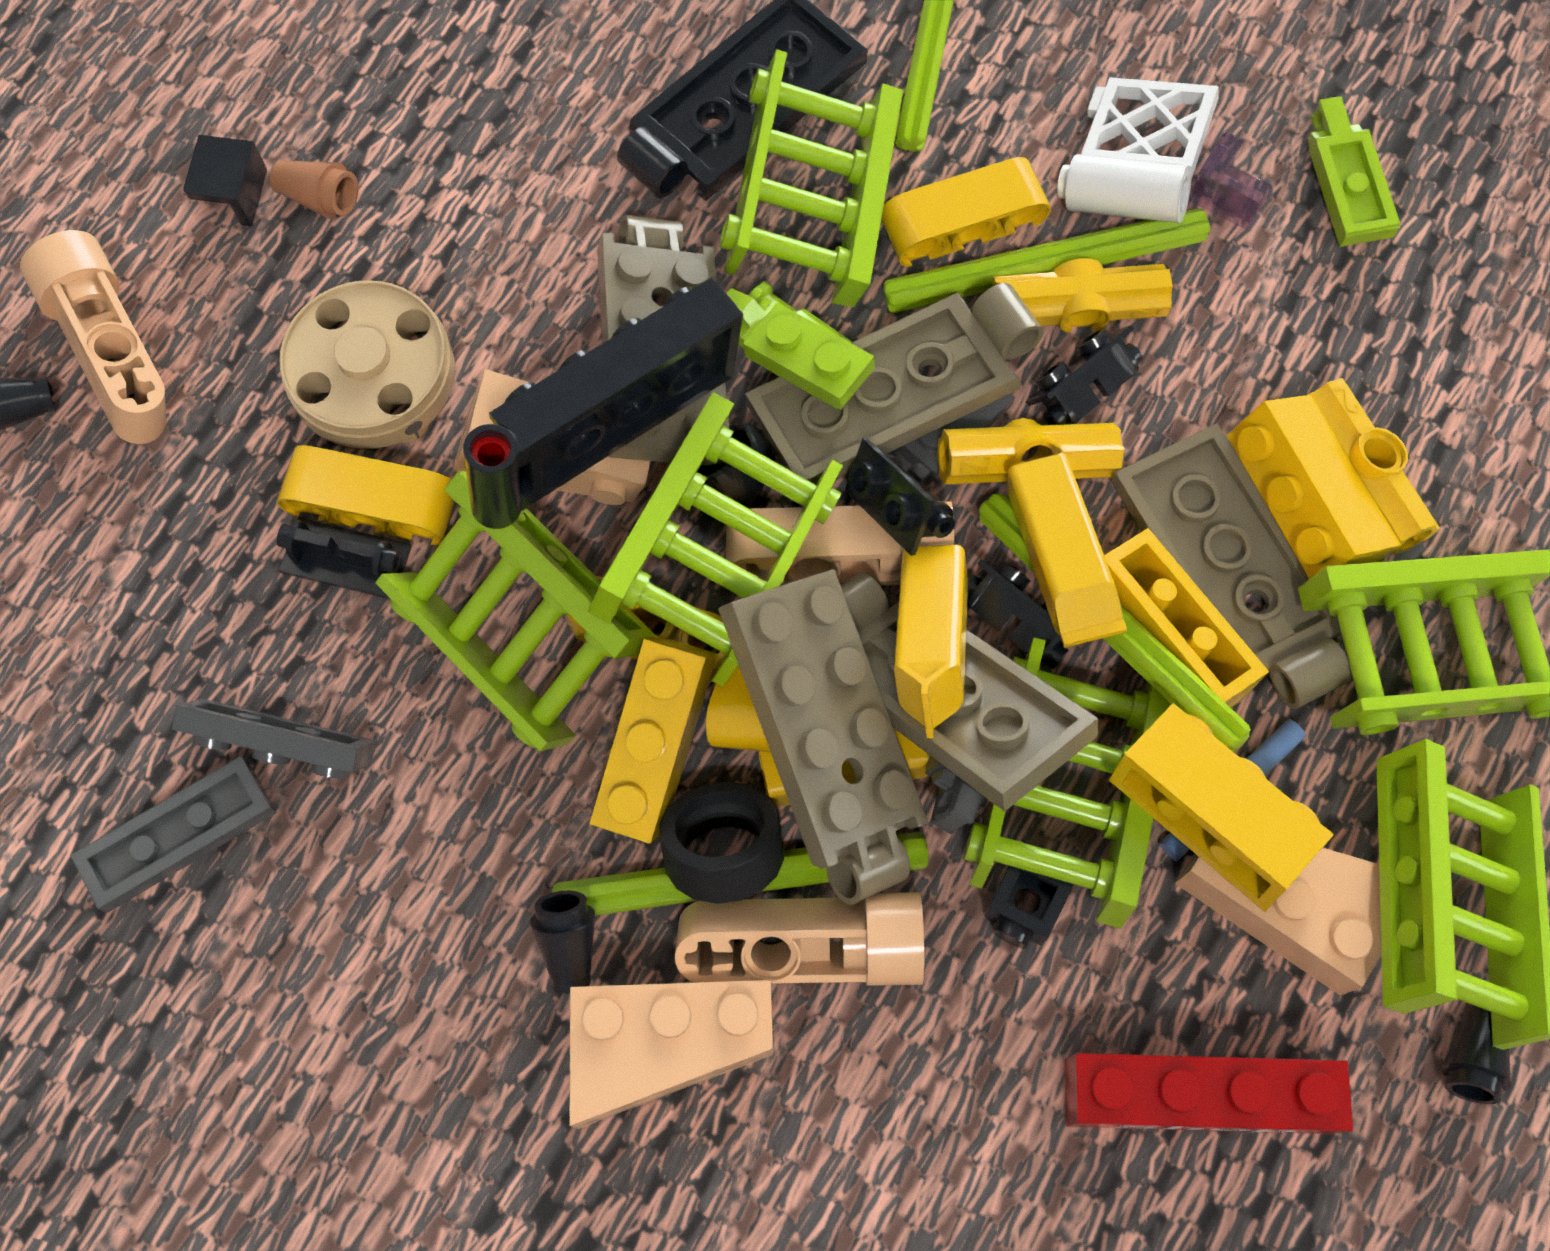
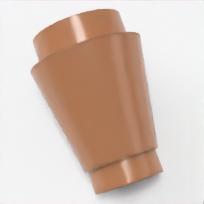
(316, 186)

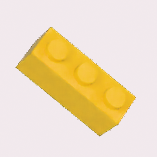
(1311, 485)
(1182, 617)
(653, 737)
(1220, 806)

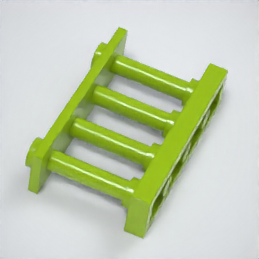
(864, 168)
(685, 487)
(1456, 584)
(566, 590)
(1124, 822)
(1418, 903)

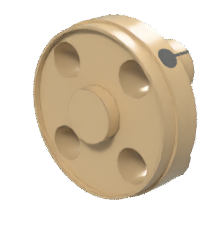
(367, 364)

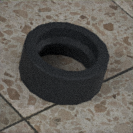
(723, 877)

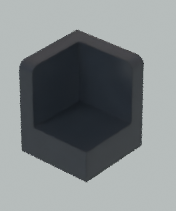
(228, 174)

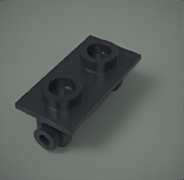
(1102, 361)
(896, 498)
(339, 555)
(1004, 594)

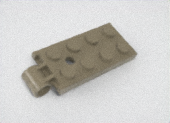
(645, 264)
(895, 400)
(1230, 546)
(817, 712)
(1010, 722)

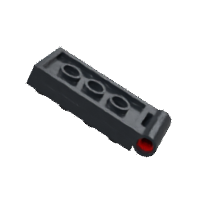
(600, 401)

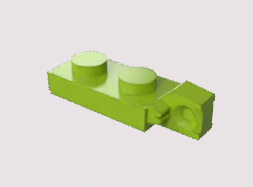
(1350, 177)
(801, 350)

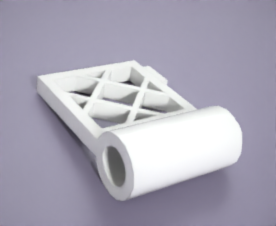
(1136, 178)

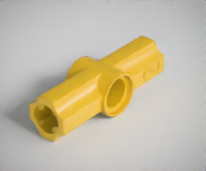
(1092, 296)
(988, 453)
(1380, 463)

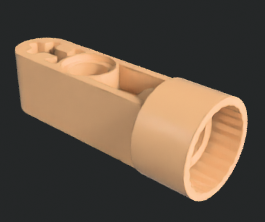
(80, 291)
(846, 542)
(878, 943)

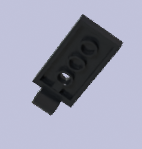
(669, 133)

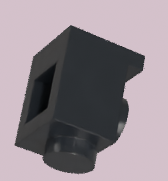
(1016, 925)

